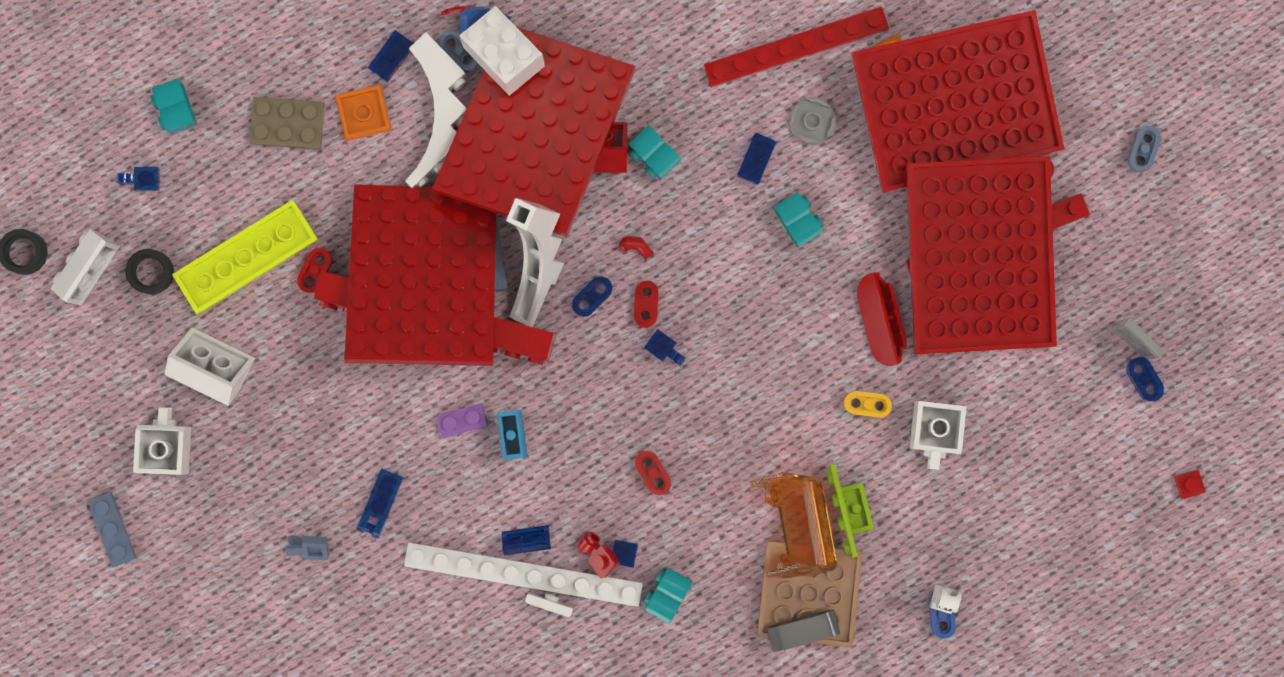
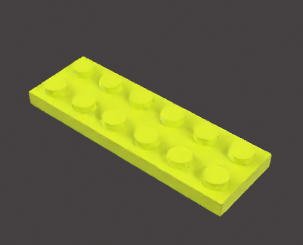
(245, 257)

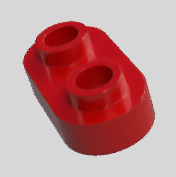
(313, 269)
(647, 304)
(653, 472)

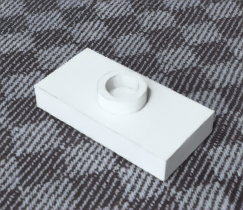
(550, 603)

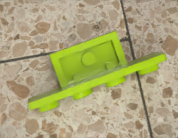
(853, 510)

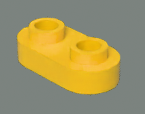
(867, 404)

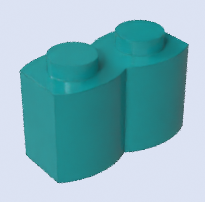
(173, 106)
(653, 152)
(798, 219)
(668, 594)

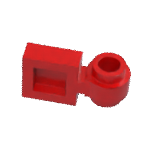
(602, 557)

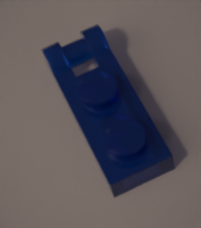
(380, 502)

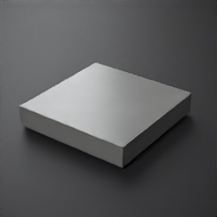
(1137, 339)

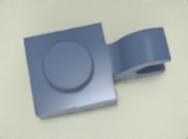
(311, 547)

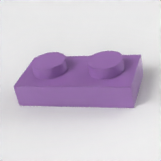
(462, 420)

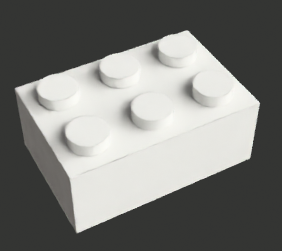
(502, 50)

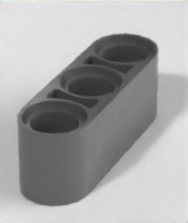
(803, 630)

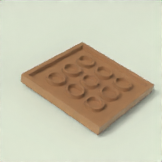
(805, 595)

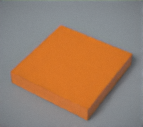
(363, 112)

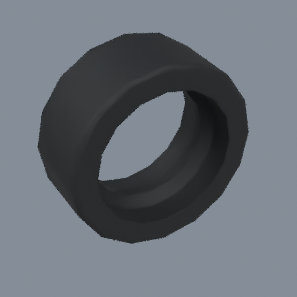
(40, 256)
(134, 261)

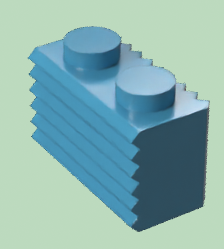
(512, 434)

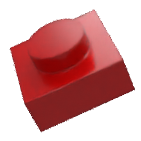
(1189, 484)

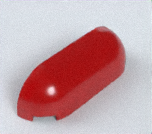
(881, 319)

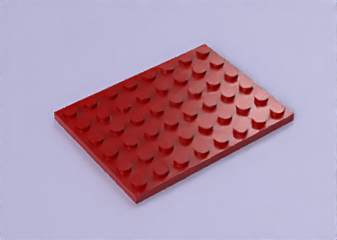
(958, 97)
(539, 138)
(981, 255)
(420, 279)

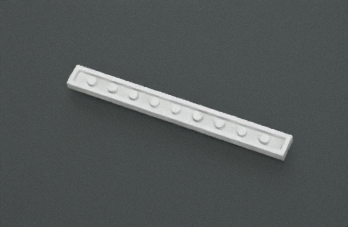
(523, 574)

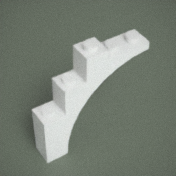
(443, 77)
(539, 265)

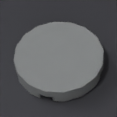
(806, 125)

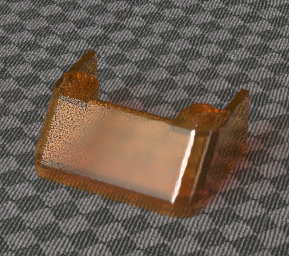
(803, 524)

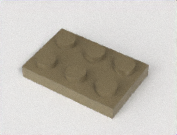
(287, 123)

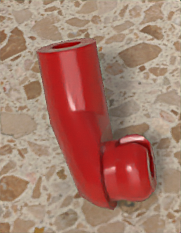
(635, 243)

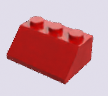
(614, 154)

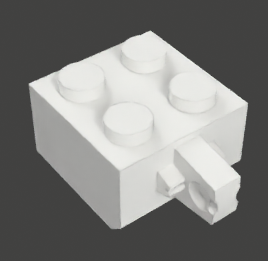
(937, 430)
(162, 446)

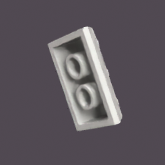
(84, 267)
(208, 366)

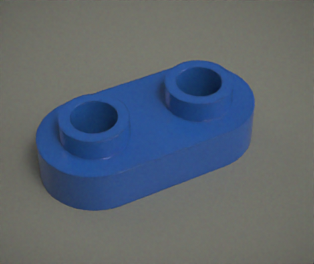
(936, 617)

